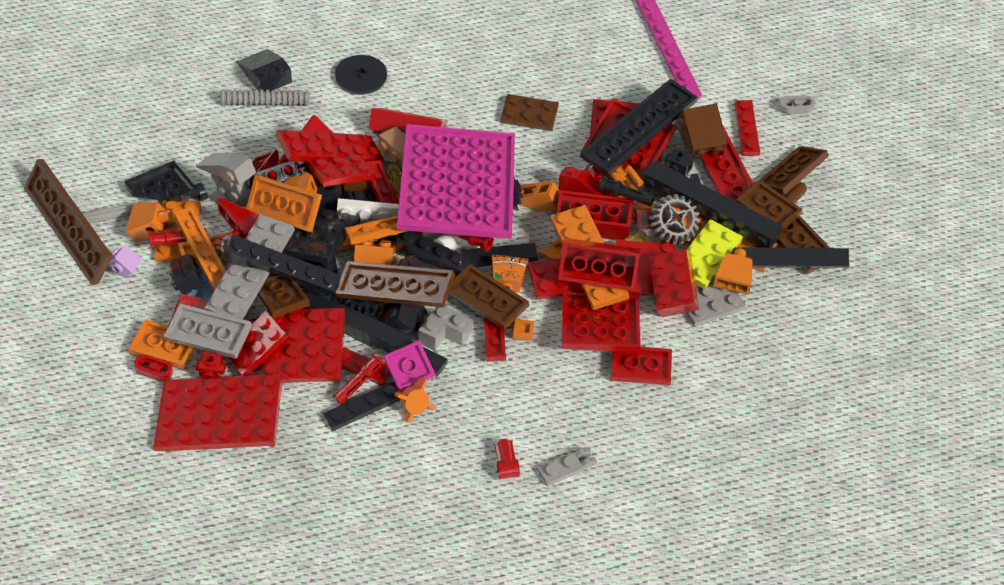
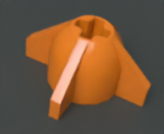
(415, 399)

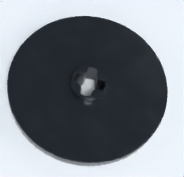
(372, 78)

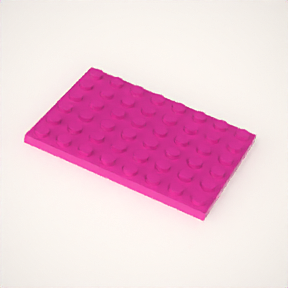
(457, 182)

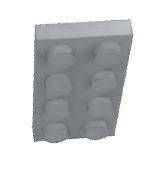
(208, 331)

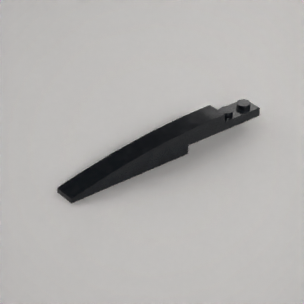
(374, 332)

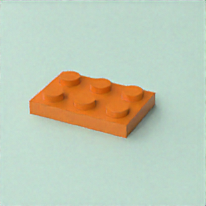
(151, 341)

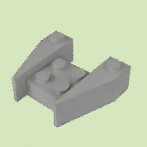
(230, 176)

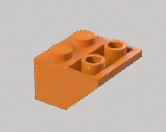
(375, 252)

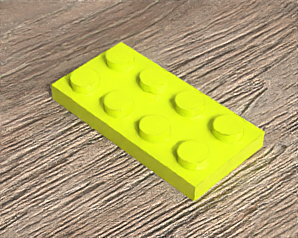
(709, 250)

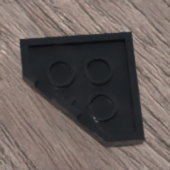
(163, 183)

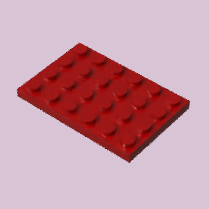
(218, 413)

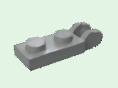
(566, 466)

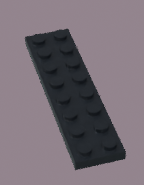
(638, 127)

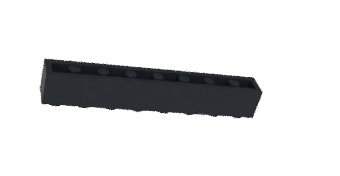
(713, 205)

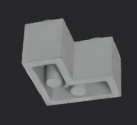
(444, 324)

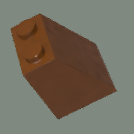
(702, 130)

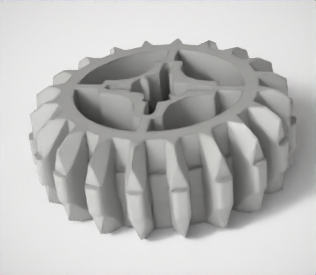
(670, 213)

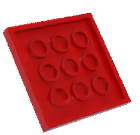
(645, 156)
(603, 329)
(313, 346)

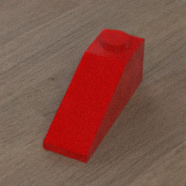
(579, 181)
(237, 216)

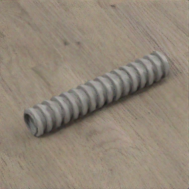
(264, 97)

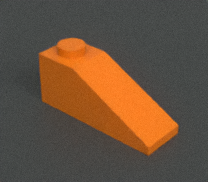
(540, 196)

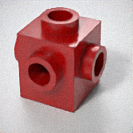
(210, 365)

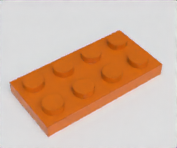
(284, 202)
(171, 253)

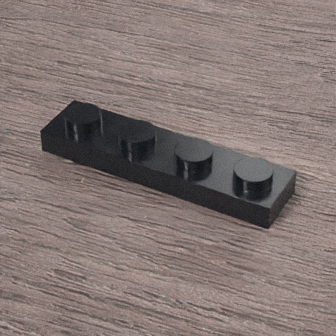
(361, 406)

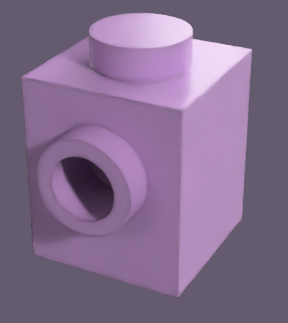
(124, 261)

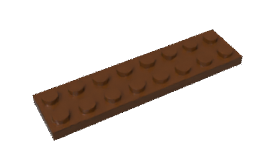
(68, 222)

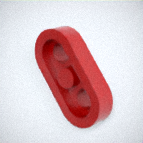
(155, 366)

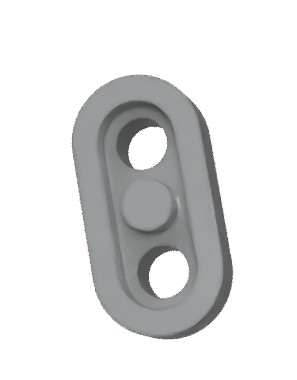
(797, 104)

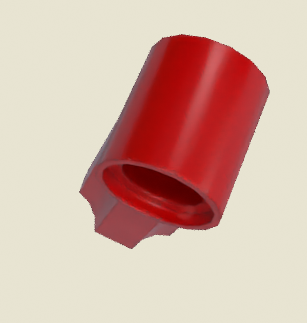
(506, 462)

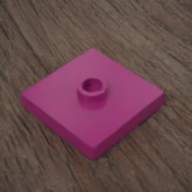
(409, 365)

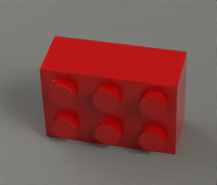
(674, 283)

